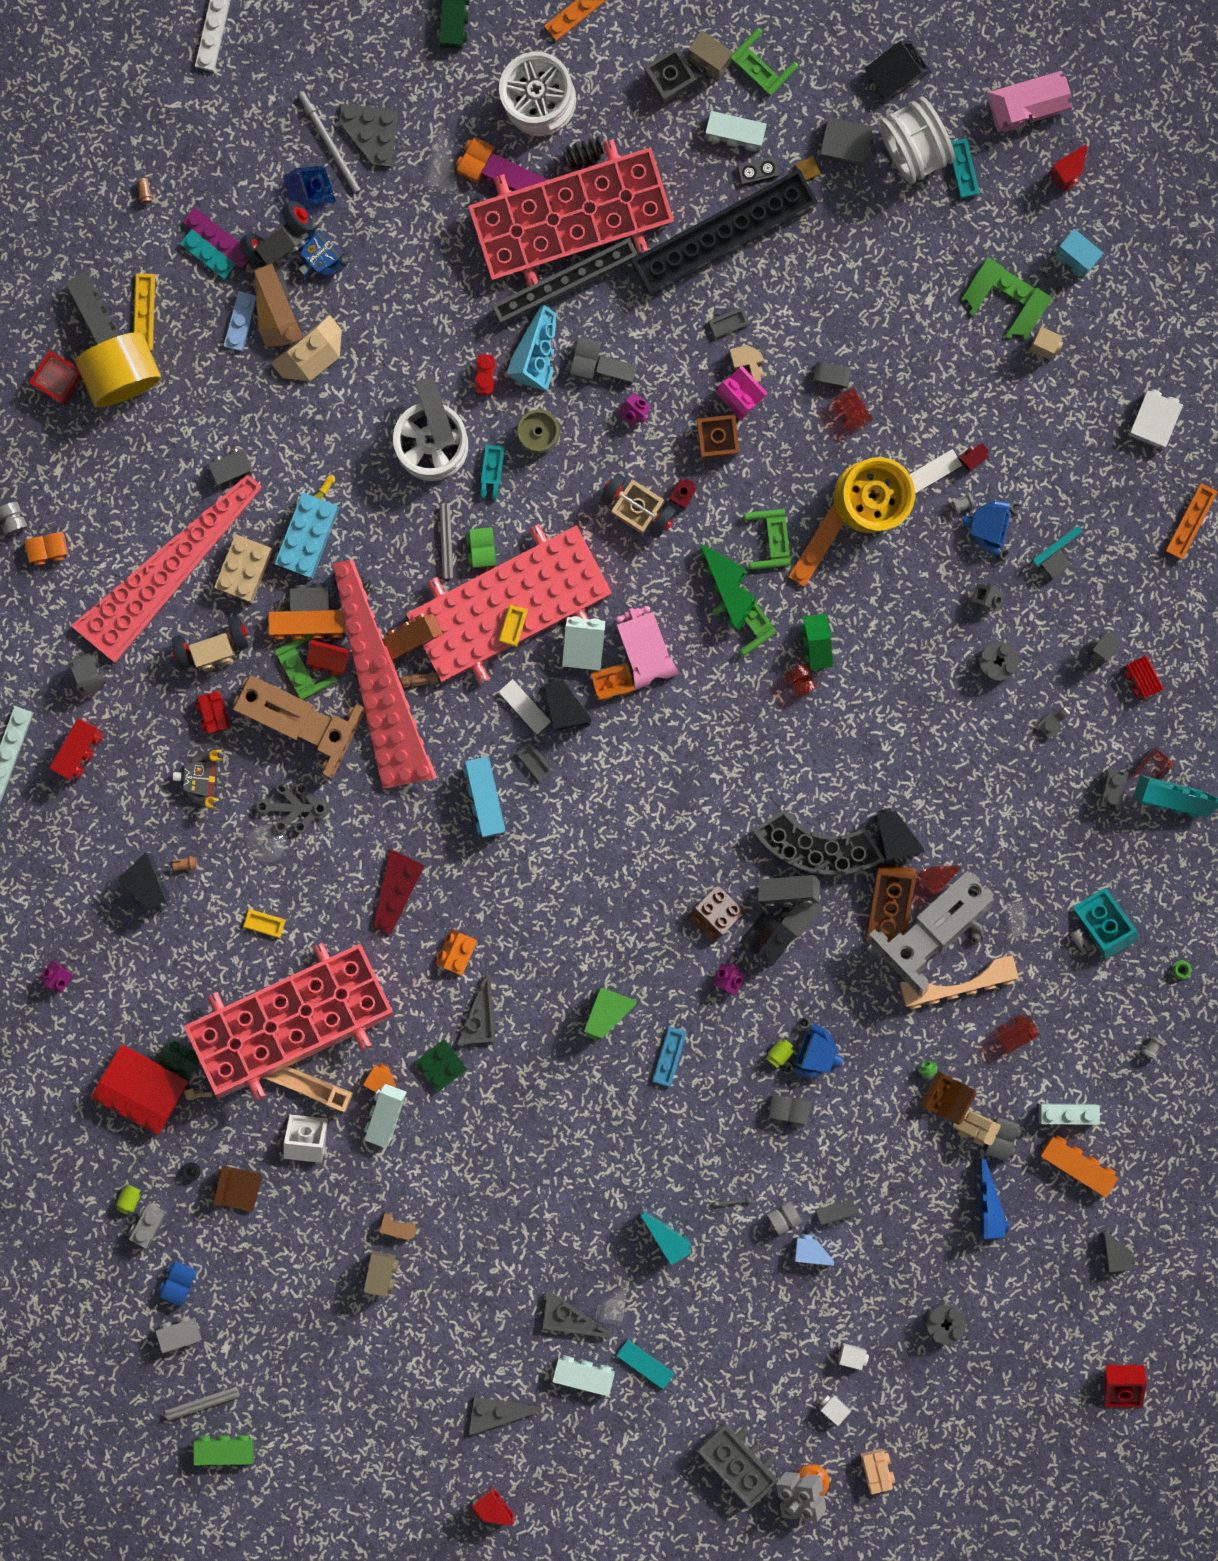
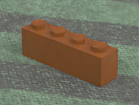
(412, 636)

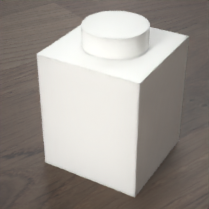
(853, 1356)
(834, 1409)

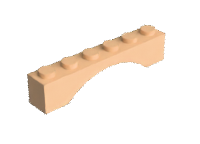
(996, 972)
(312, 1087)

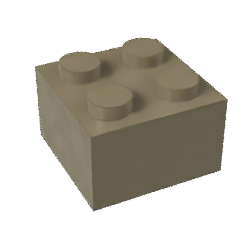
(709, 55)
(380, 1273)

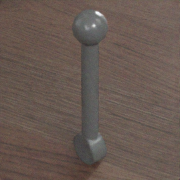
(747, 1200)

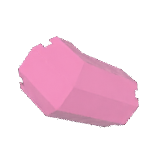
(1029, 101)

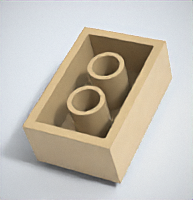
(243, 568)

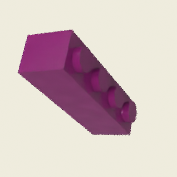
(515, 175)

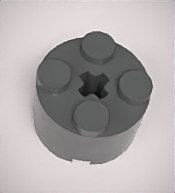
(1003, 652)
(86, 674)
(936, 1317)

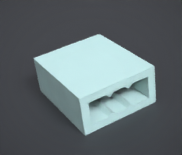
(583, 643)

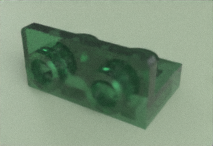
(178, 1059)

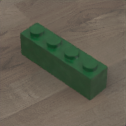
(453, 23)

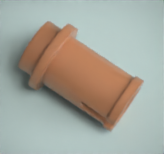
(144, 191)
(185, 864)

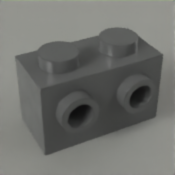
(1103, 648)

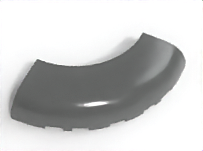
(815, 851)

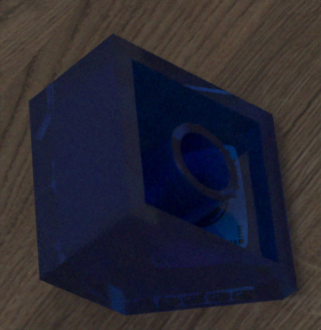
(309, 187)

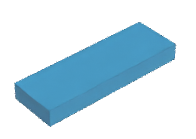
(669, 1056)

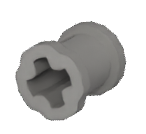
(963, 503)
(1153, 1047)

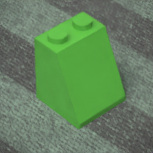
(607, 1012)

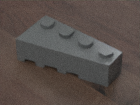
(92, 308)

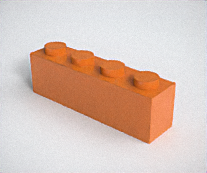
(307, 623)
(1078, 1166)

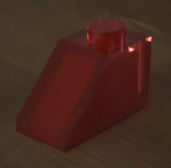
(936, 877)

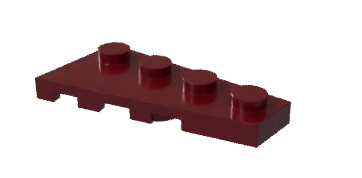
(397, 887)

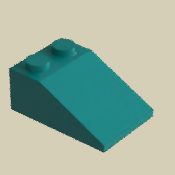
(1106, 923)
(670, 1241)

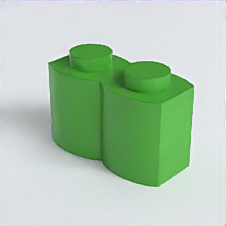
(482, 548)

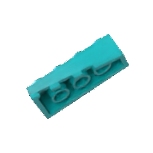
(1175, 797)

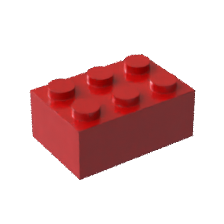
(77, 750)

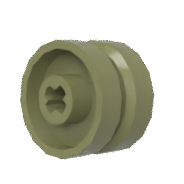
(539, 443)

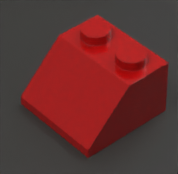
(1069, 169)
(328, 657)
(1124, 1386)
(492, 1508)

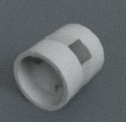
(11, 519)
(784, 1218)

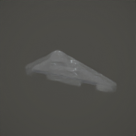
(440, 170)

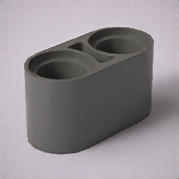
(831, 375)

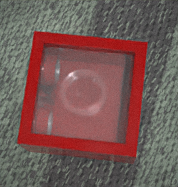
(56, 378)

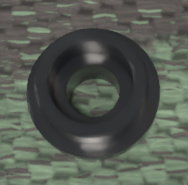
(186, 1176)

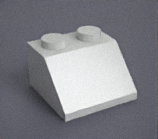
(305, 1138)

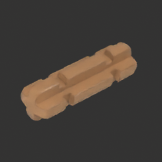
(419, 679)

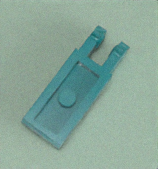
(492, 469)

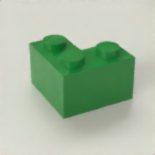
(817, 641)

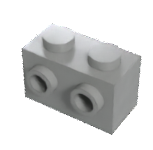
(147, 1226)
(178, 1334)

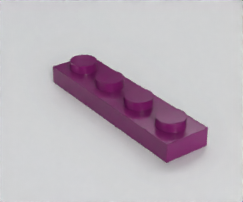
(216, 237)

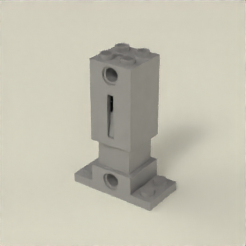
(934, 930)

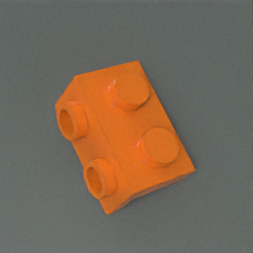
(613, 681)
(456, 952)

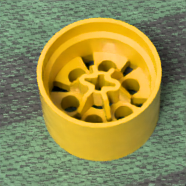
(118, 369)

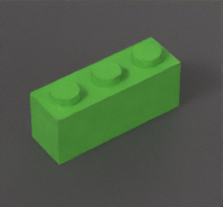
(224, 1450)

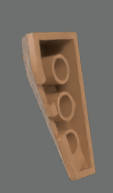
(274, 313)

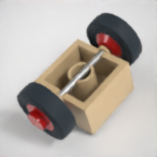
(637, 506)
(212, 650)

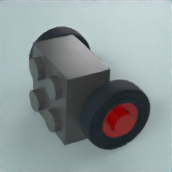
(283, 241)

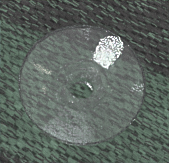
(276, 844)

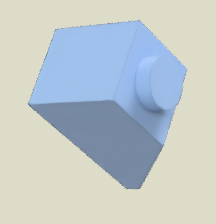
(810, 1251)

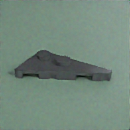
(480, 1022)
(566, 1318)
(493, 1413)

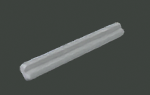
(446, 543)
(201, 1404)

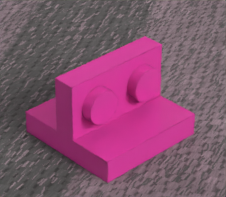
(741, 392)

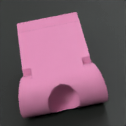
(645, 647)

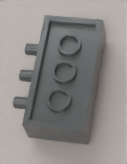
(739, 1463)

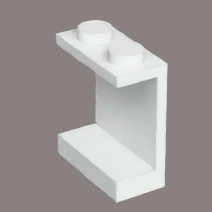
(1156, 419)

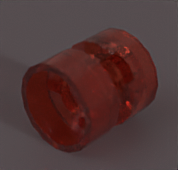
(801, 680)

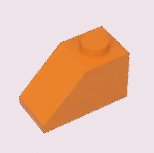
(379, 1077)

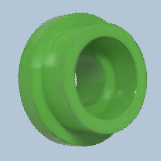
(1186, 965)
(928, 1069)

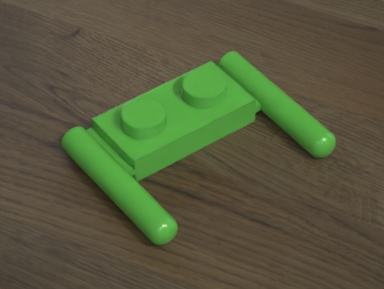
(757, 69)
(777, 538)
(758, 623)
(297, 671)

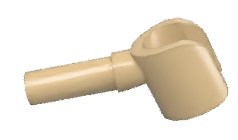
(190, 1094)

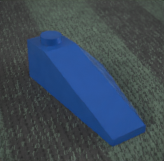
(991, 1213)

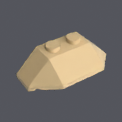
(311, 353)

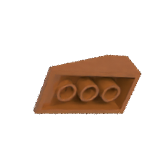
(891, 900)

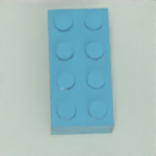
(307, 535)
(485, 796)

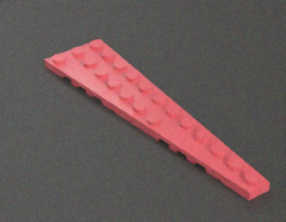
(136, 601)
(391, 726)

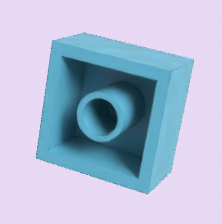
(1078, 253)

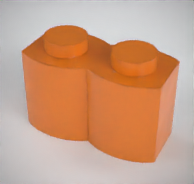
(475, 159)
(45, 548)

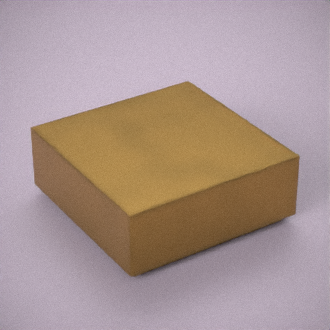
(808, 168)

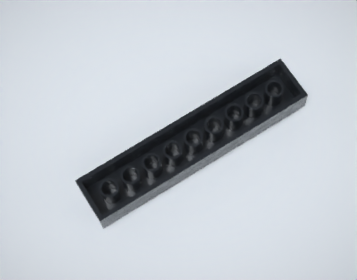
(724, 232)

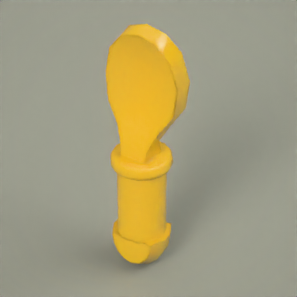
(325, 487)

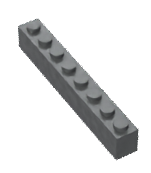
(564, 282)

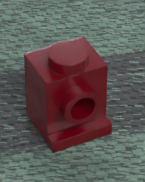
(974, 456)
(683, 500)

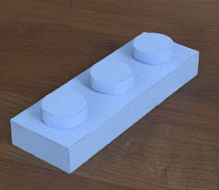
(240, 321)

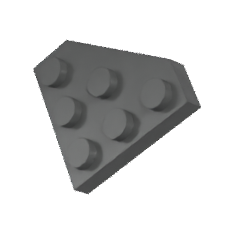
(371, 131)

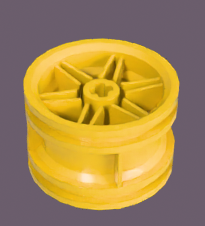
(901, 490)

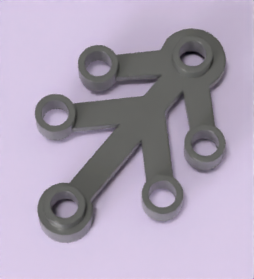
(296, 807)

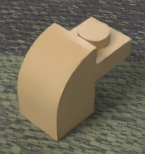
(748, 357)

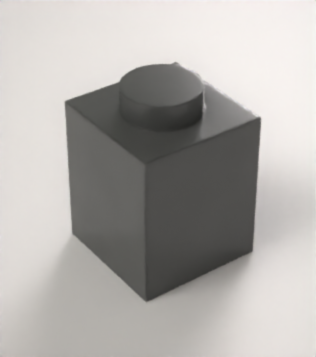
(1054, 566)

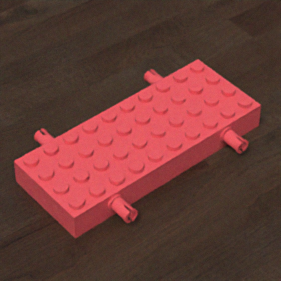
(586, 211)
(549, 581)
(289, 1021)

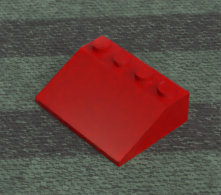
(140, 1089)

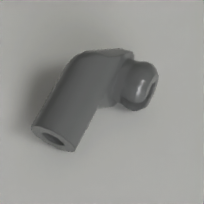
(976, 933)

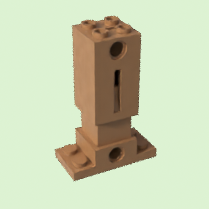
(299, 719)

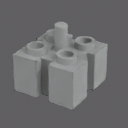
(801, 1496)

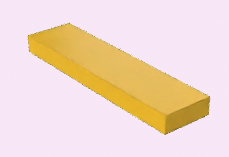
(144, 306)

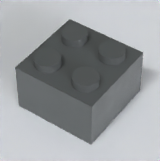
(670, 75)

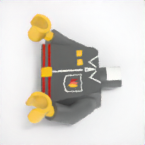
(200, 778)

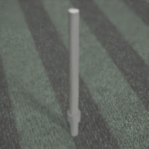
(310, 110)

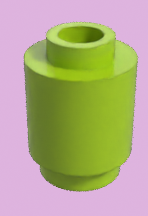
(780, 1053)
(128, 1199)

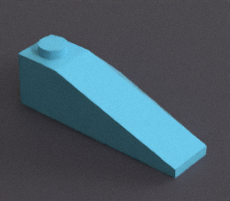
(532, 357)

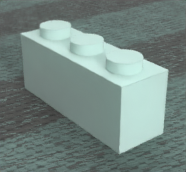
(735, 131)
(1069, 1114)
(384, 1115)
(583, 1375)

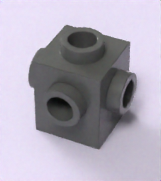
(987, 597)

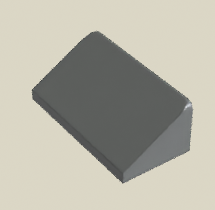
(616, 369)
(836, 1212)

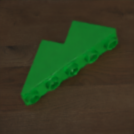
(728, 579)

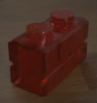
(852, 410)
(1017, 1033)

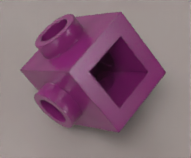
(634, 410)
(55, 977)
(729, 978)

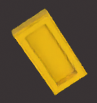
(513, 625)
(264, 923)

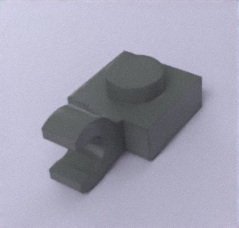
(1051, 724)

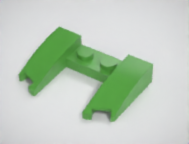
(994, 275)

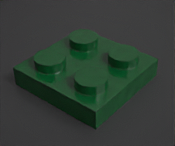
(440, 1065)

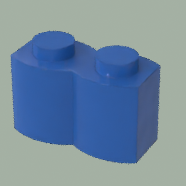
(178, 1283)

